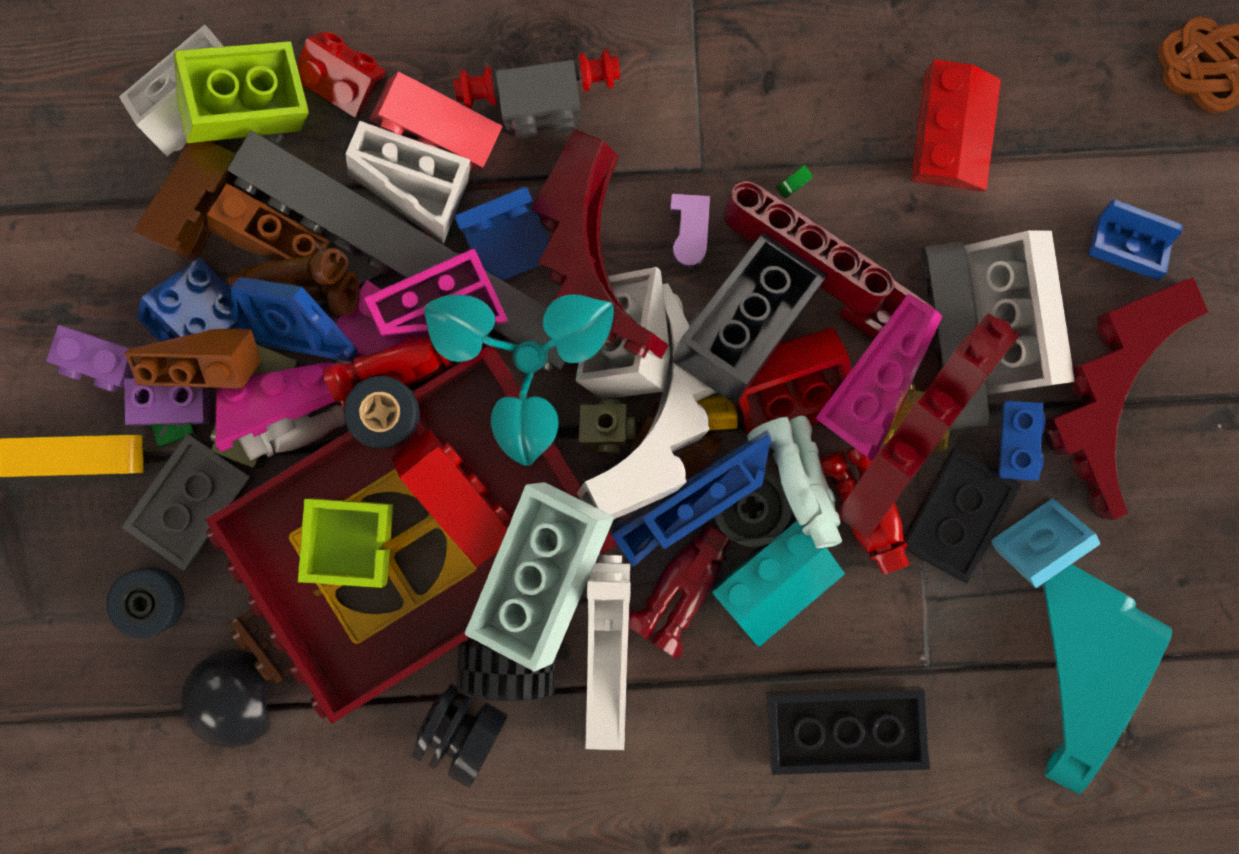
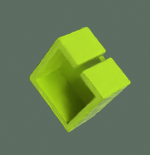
(345, 542)

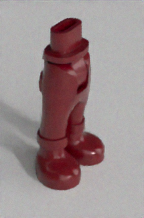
(693, 572)

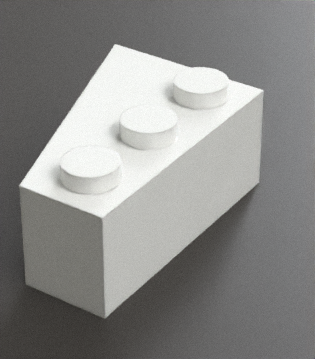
(409, 176)

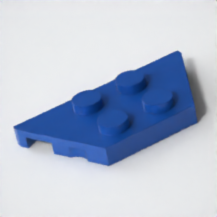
(287, 319)

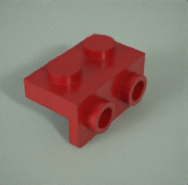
(338, 72)

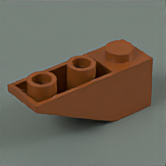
(260, 228)
(197, 360)

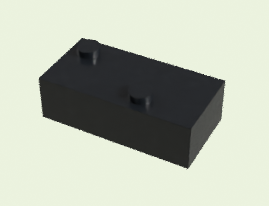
(748, 318)
(848, 730)

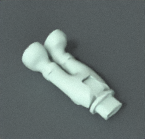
(803, 478)

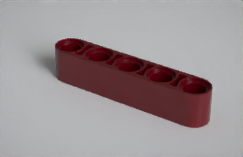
(848, 271)

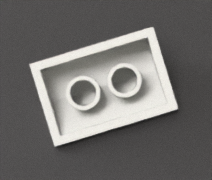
(154, 97)

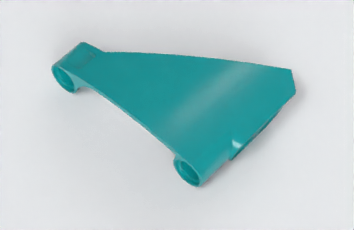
(1103, 667)

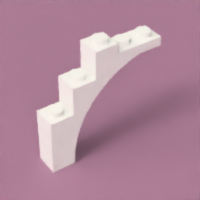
(652, 468)
(607, 652)

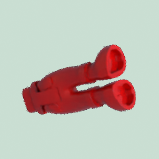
(408, 362)
(886, 541)

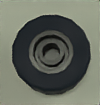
(160, 599)

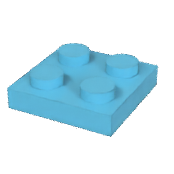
(1045, 542)

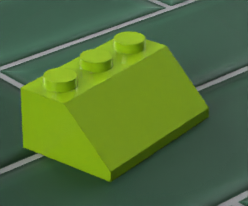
(239, 90)

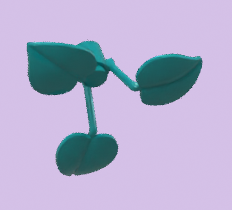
(577, 330)

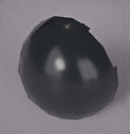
(226, 700)

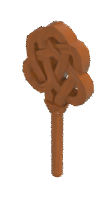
(1186, 74)

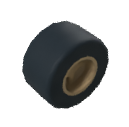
(370, 406)

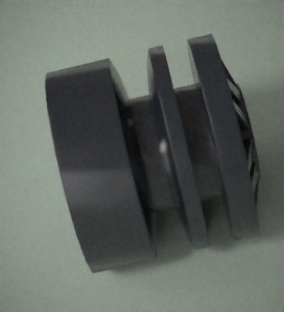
(459, 735)

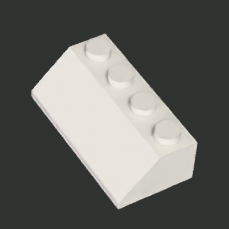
(1020, 284)

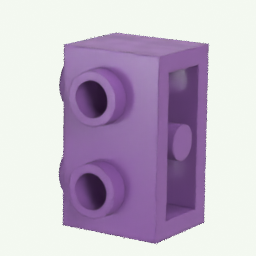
(89, 355)
(161, 405)

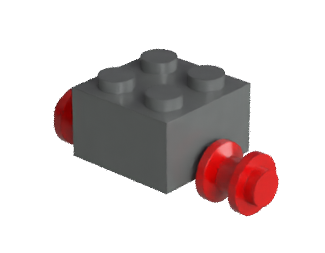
(538, 94)

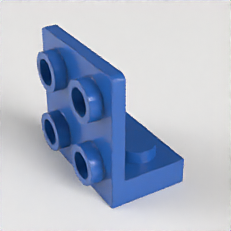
(505, 234)
(187, 303)

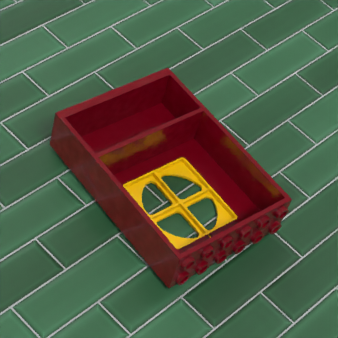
(356, 654)

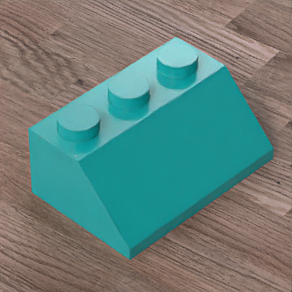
(777, 582)

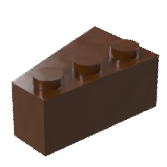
(181, 205)

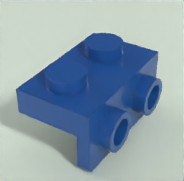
(1134, 239)
(1021, 440)

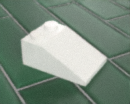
(614, 370)

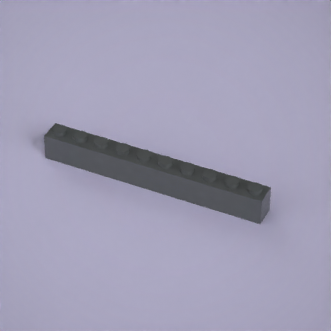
(370, 229)

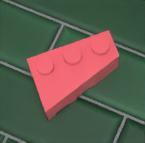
(434, 119)

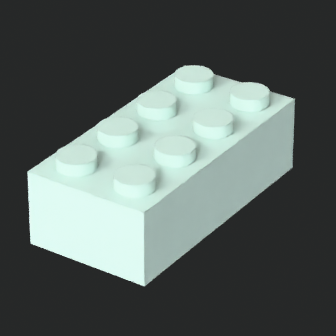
(539, 575)

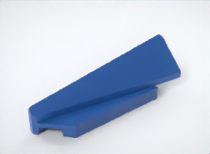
(695, 501)

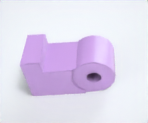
(693, 229)

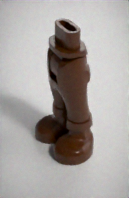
(318, 274)

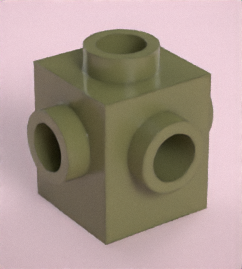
(606, 428)

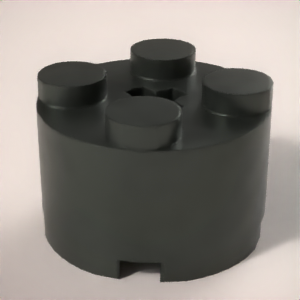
(767, 521)

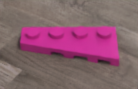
(877, 384)

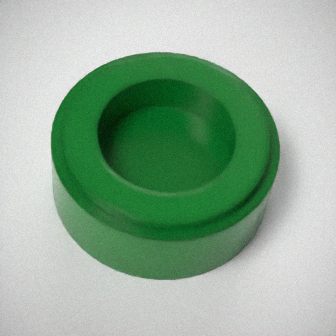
(794, 181)

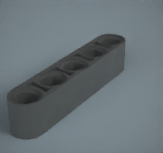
(950, 294)

